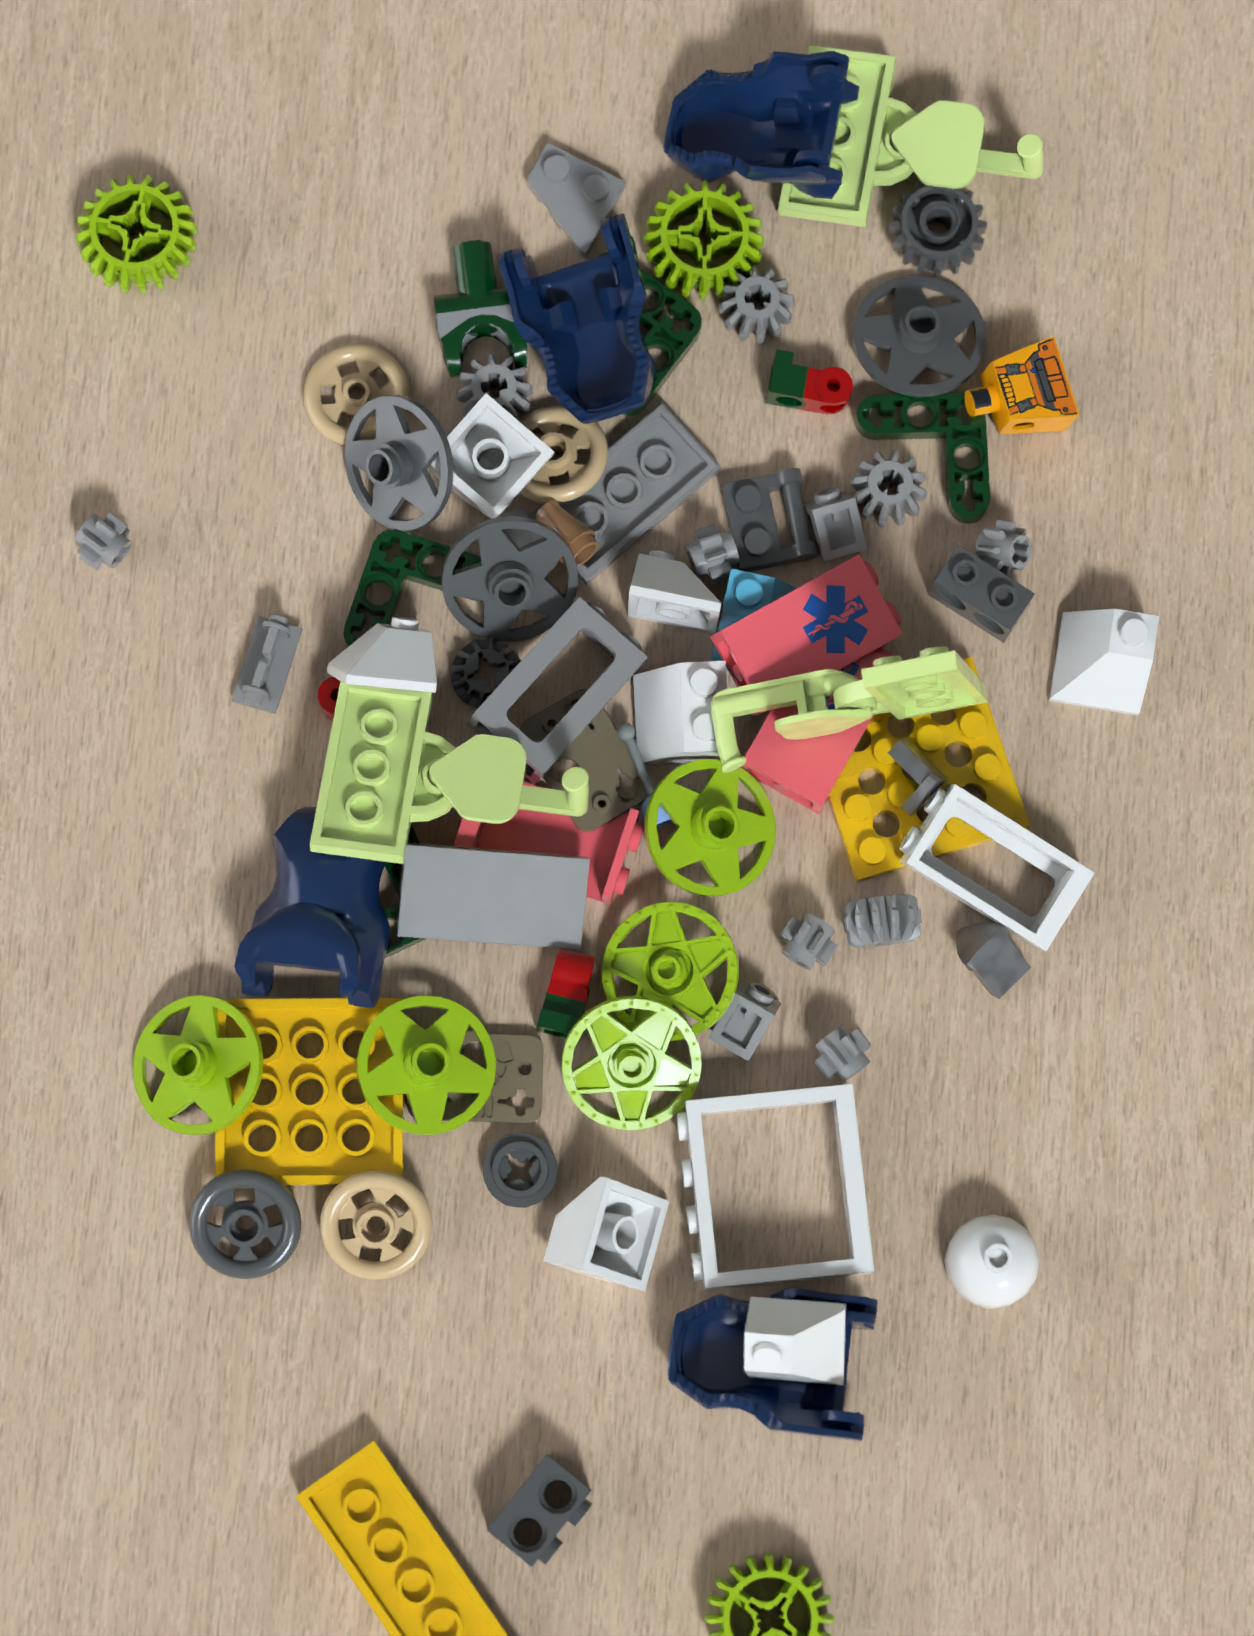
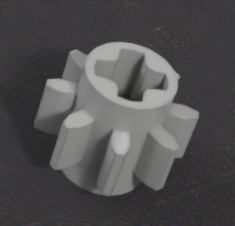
(103, 541)
(1004, 547)
(712, 553)
(808, 941)
(842, 1053)

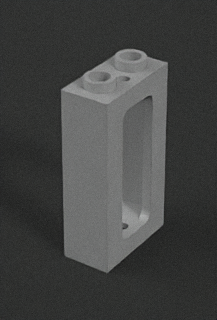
(593, 621)

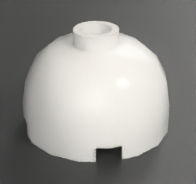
(992, 1261)

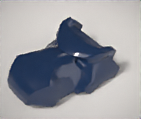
(764, 122)
(586, 325)
(317, 918)
(709, 1367)

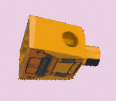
(1026, 391)

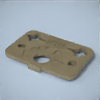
(598, 753)
(510, 1055)

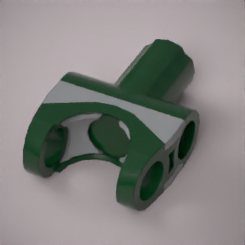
(476, 309)

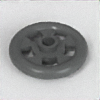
(222, 1193)

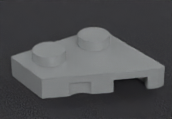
(574, 195)

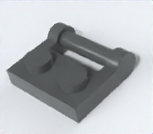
(754, 523)

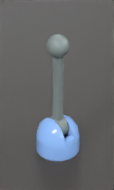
(626, 733)

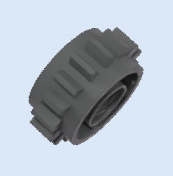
(933, 250)

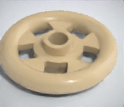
(325, 374)
(582, 476)
(383, 1186)

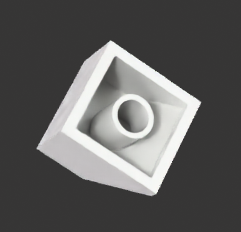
(676, 713)

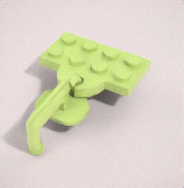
(936, 145)
(905, 688)
(382, 767)

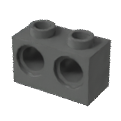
(981, 594)
(530, 1503)

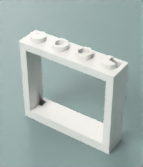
(852, 1180)

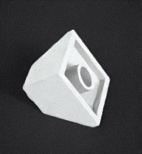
(492, 457)
(671, 594)
(389, 657)
(1104, 659)
(609, 1233)
(795, 1340)

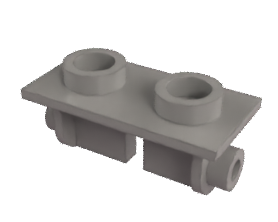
(267, 663)

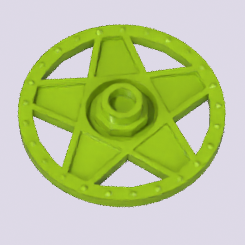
(710, 828)
(672, 966)
(631, 1063)
(198, 1065)
(426, 1065)

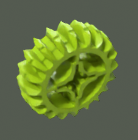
(103, 223)
(686, 241)
(793, 1584)

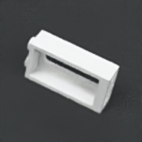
(1068, 874)

